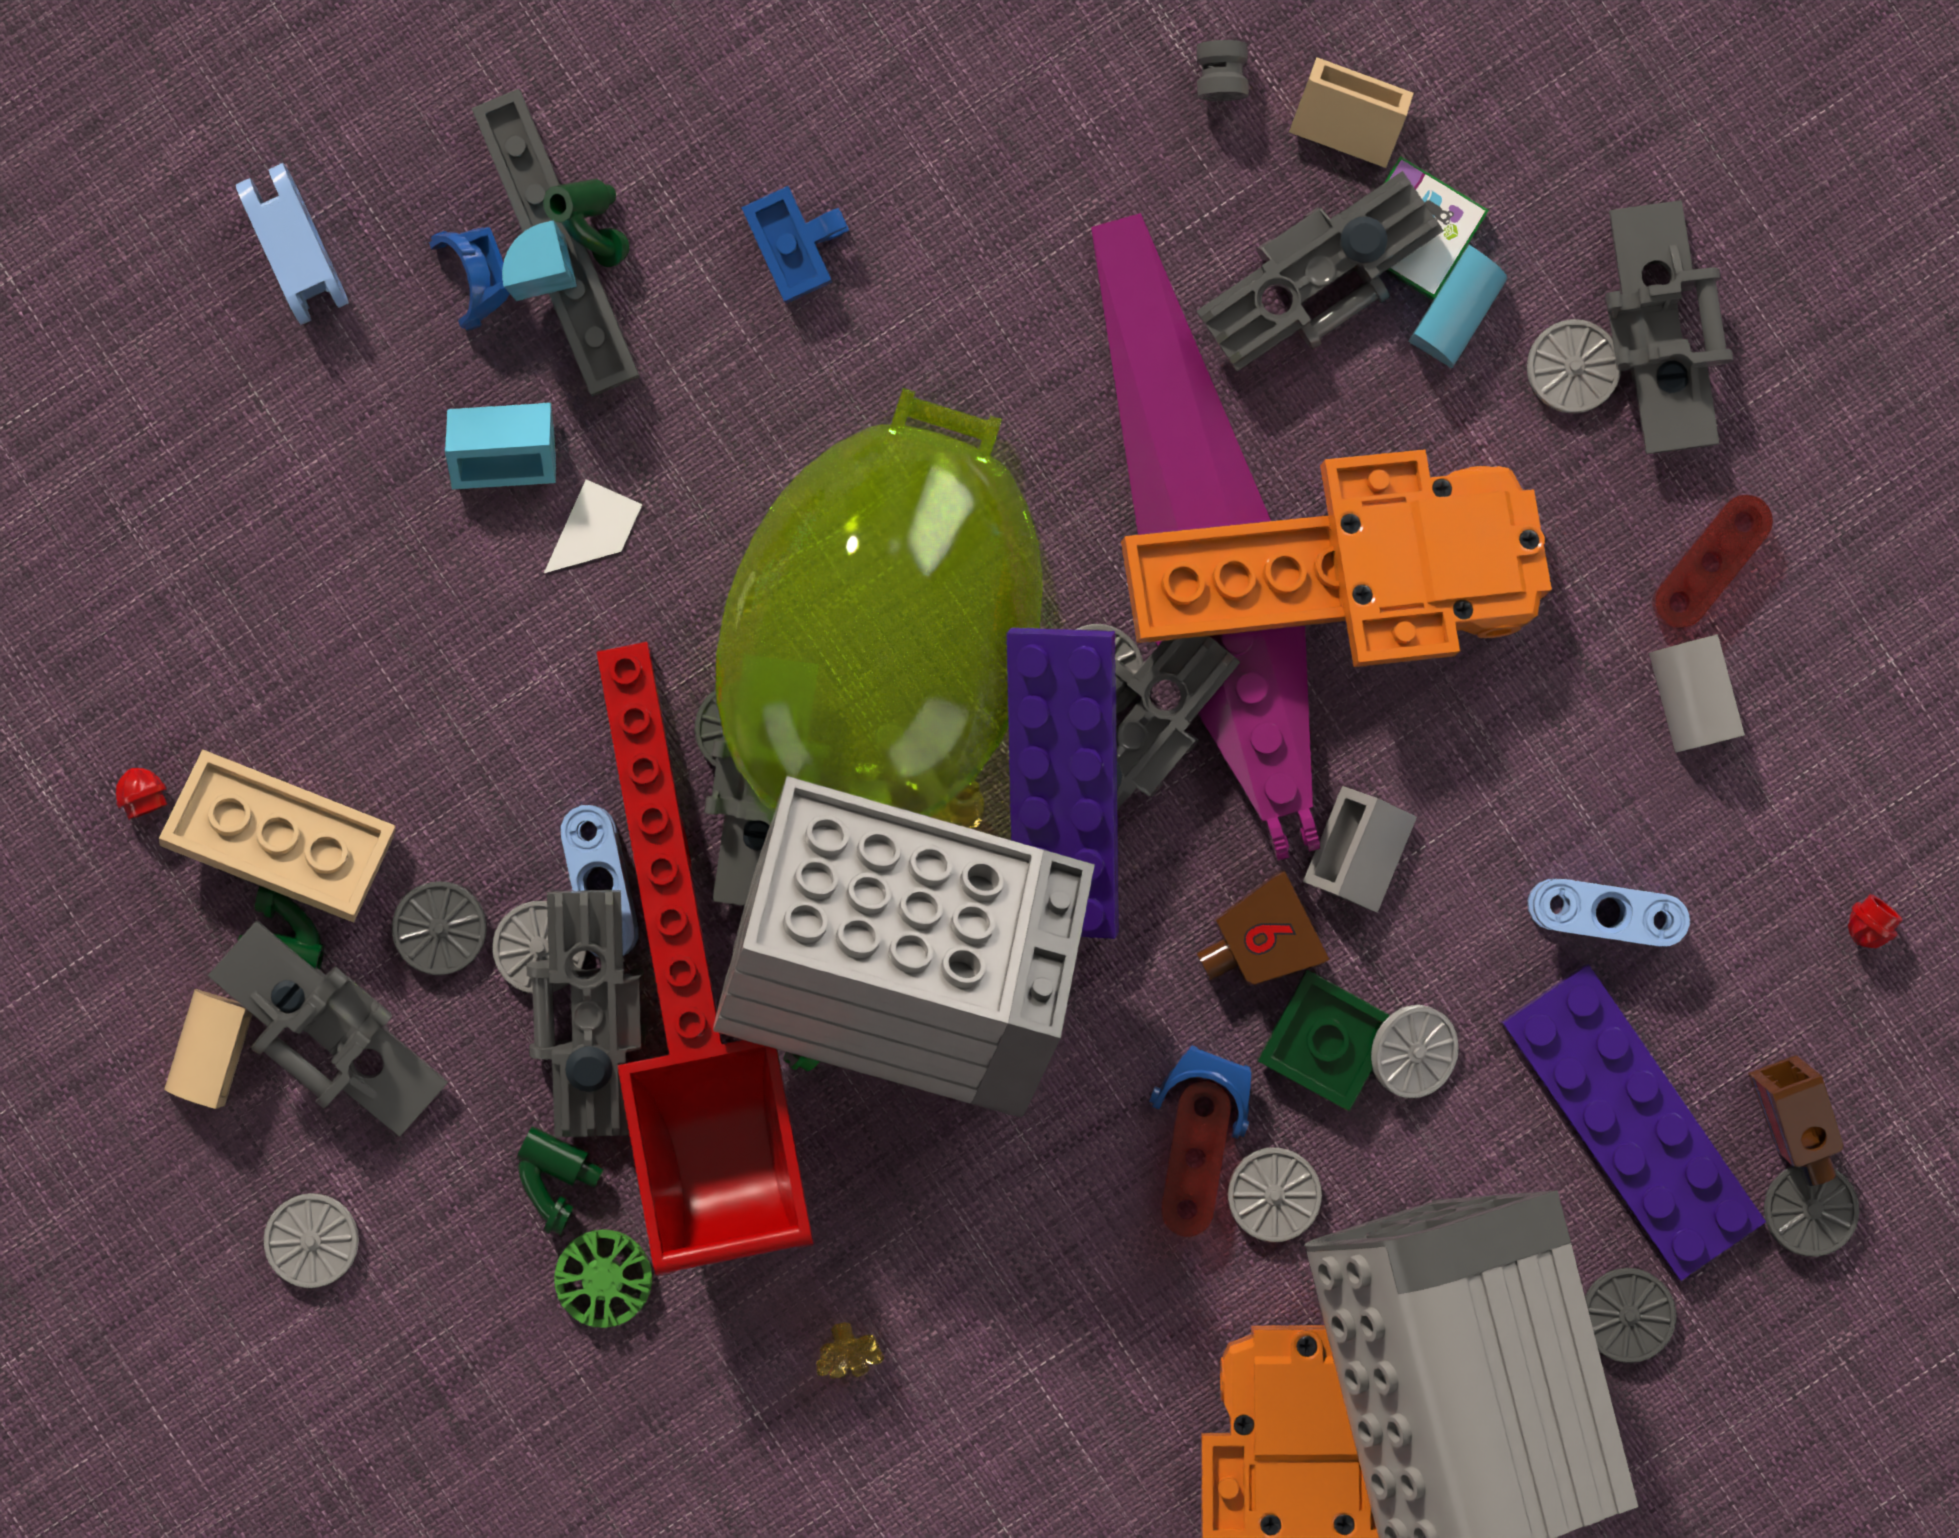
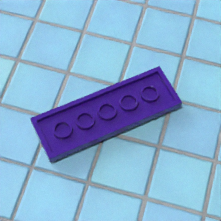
(1066, 755)
(1633, 1122)

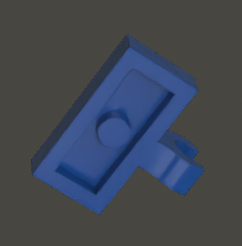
(791, 242)

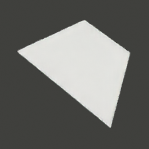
(595, 527)

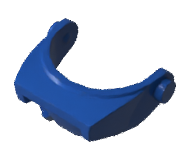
(483, 269)
(1206, 1065)

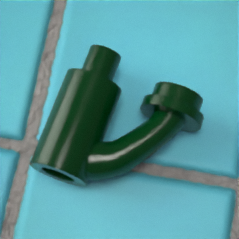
(584, 199)
(307, 939)
(559, 1159)

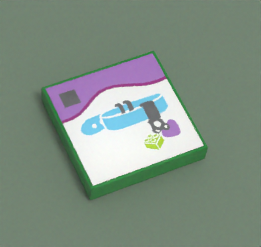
(1459, 218)

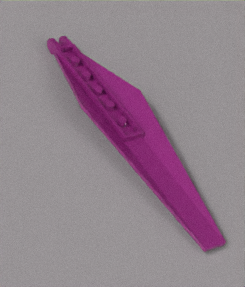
(1194, 476)

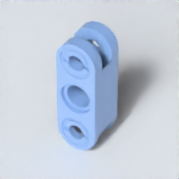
(291, 243)
(601, 851)
(1635, 918)

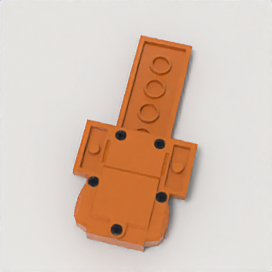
(1393, 559)
(1289, 1446)

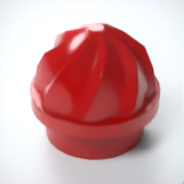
(140, 792)
(1873, 922)

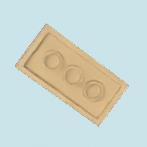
(277, 835)

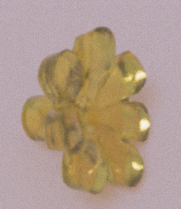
(848, 1353)

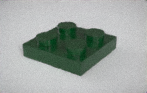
(1324, 1040)

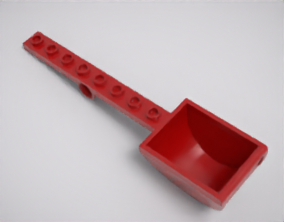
(711, 1115)

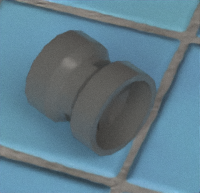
(1222, 70)

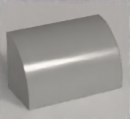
(1696, 693)
(1360, 848)

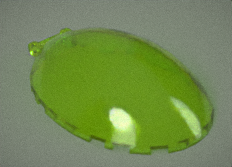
(880, 616)

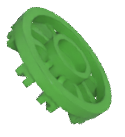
(603, 1278)

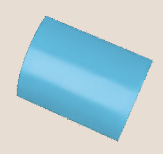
(538, 263)
(1459, 307)
(500, 446)

